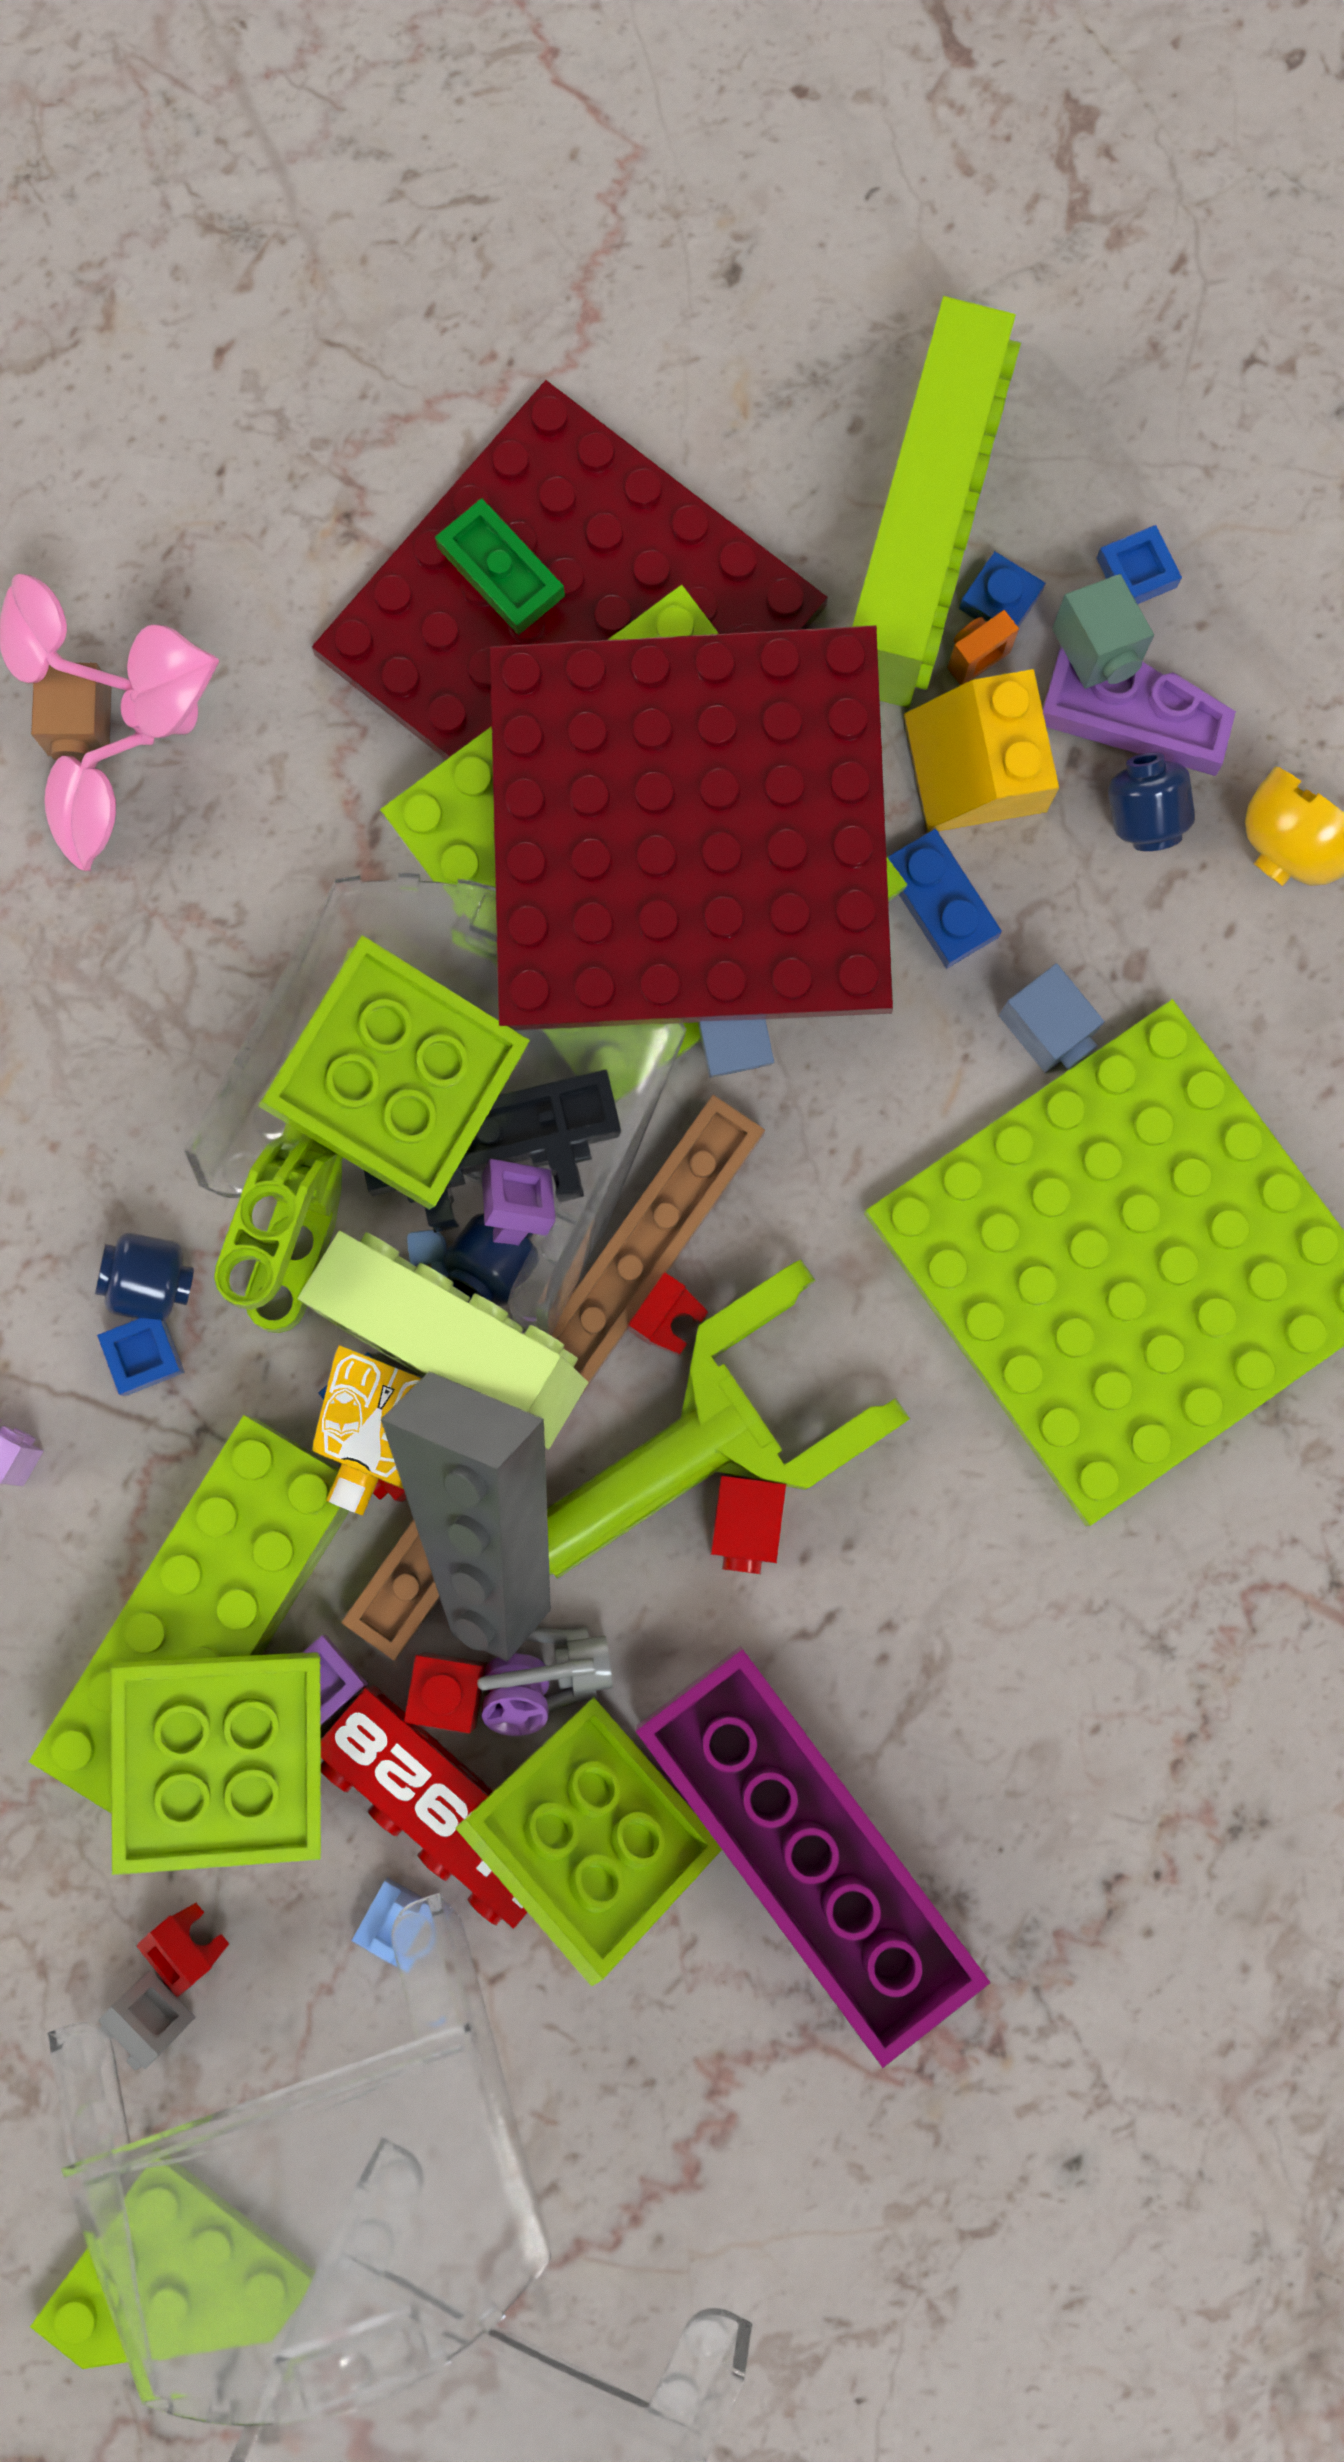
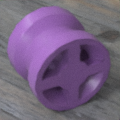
(516, 1708)

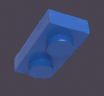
(943, 899)

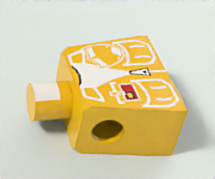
(352, 1429)

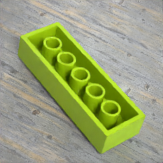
(936, 492)
(209, 1590)

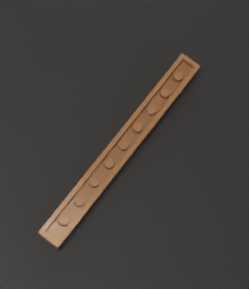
(589, 1328)

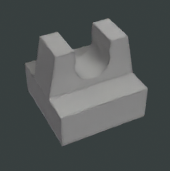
(146, 2020)

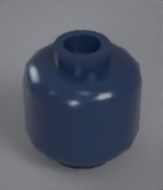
(1151, 802)
(483, 1265)
(143, 1277)

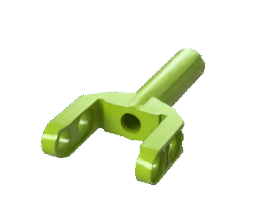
(308, 1192)
(714, 1434)

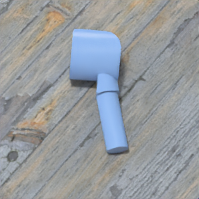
(428, 1249)

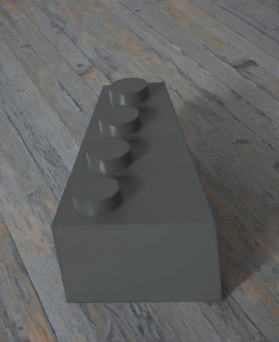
(478, 1506)

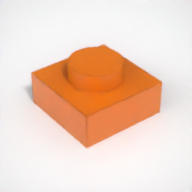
(981, 646)

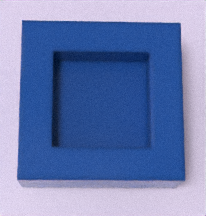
(1142, 563)
(1002, 587)
(140, 1354)

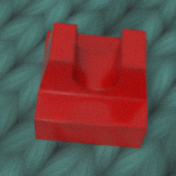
(661, 1307)
(174, 1953)

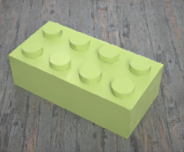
(433, 1328)

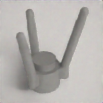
(580, 1666)

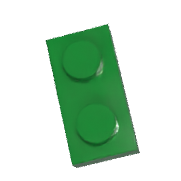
(500, 566)

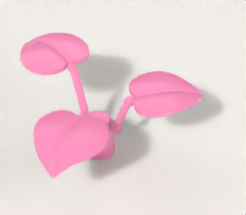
(159, 700)

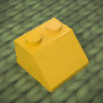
(982, 753)

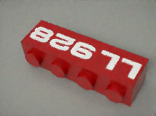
(415, 1790)

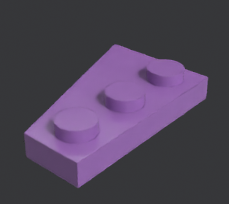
(1142, 715)

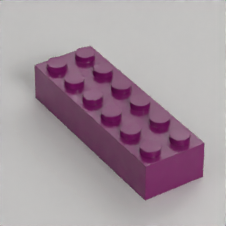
(812, 1856)

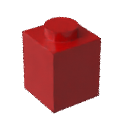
(747, 1523)
(445, 1692)

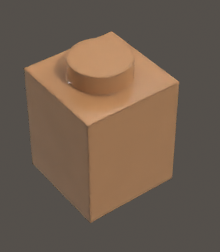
(70, 714)

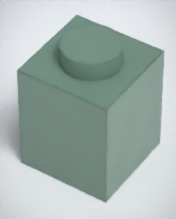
(1103, 632)

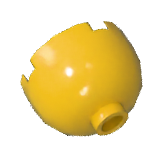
(1295, 832)

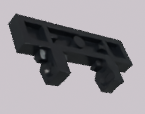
(537, 1123)

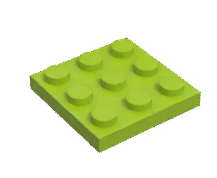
(394, 1073)
(215, 1762)
(590, 1840)

